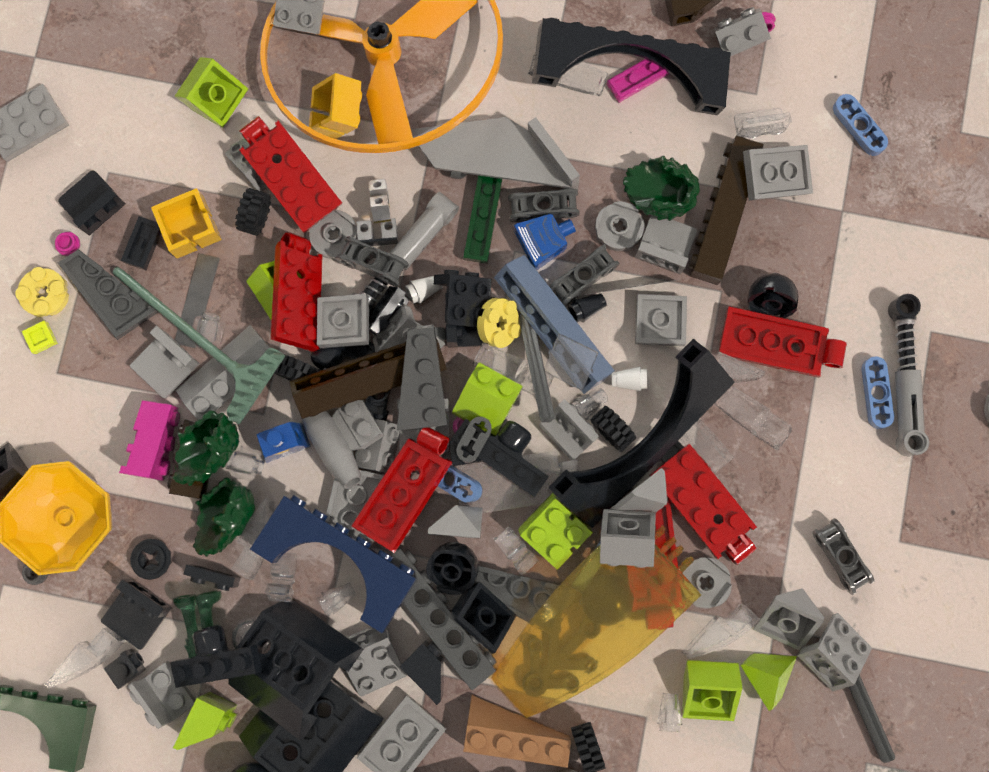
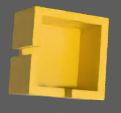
(341, 99)
(186, 223)

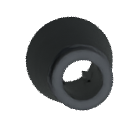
(586, 307)

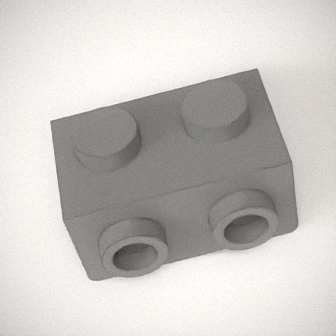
(742, 32)
(570, 430)
(381, 453)

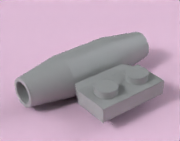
(339, 435)

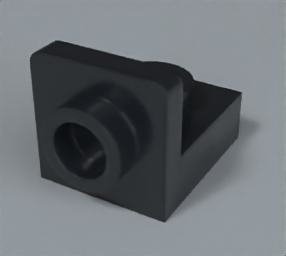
(125, 668)

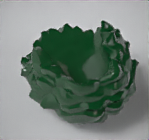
(662, 188)
(204, 448)
(222, 516)

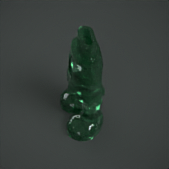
(187, 606)

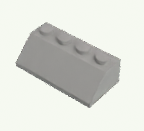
(212, 384)

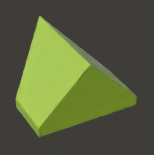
(769, 675)

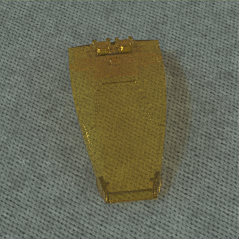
(593, 627)

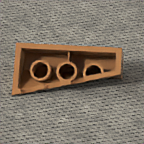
(512, 736)

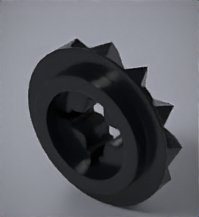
(139, 559)

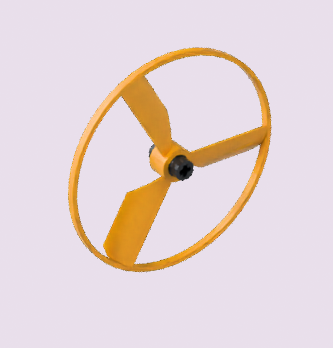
(383, 50)

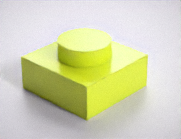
(39, 337)

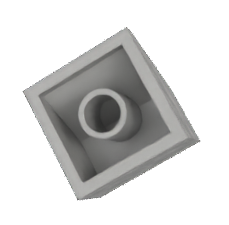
(628, 538)

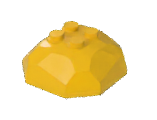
(54, 518)

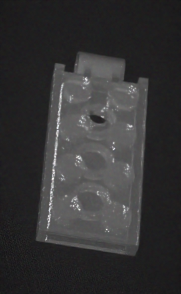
(502, 494)

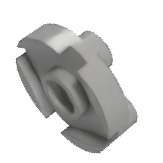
(631, 220)
(320, 238)
(719, 580)

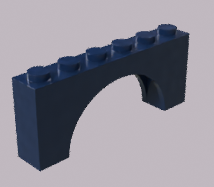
(384, 581)

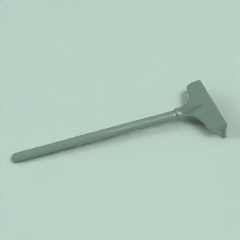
(248, 378)

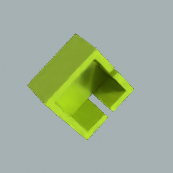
(553, 532)

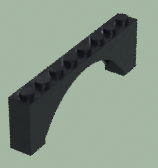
(698, 69)
(697, 387)

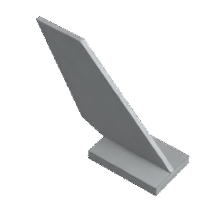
(501, 151)

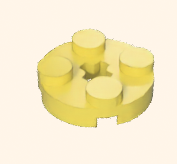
(29, 288)
(509, 322)

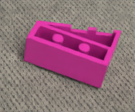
(152, 441)

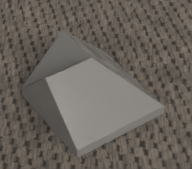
(647, 497)
(459, 522)
(790, 619)

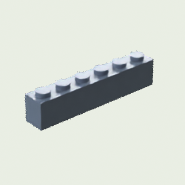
(547, 313)

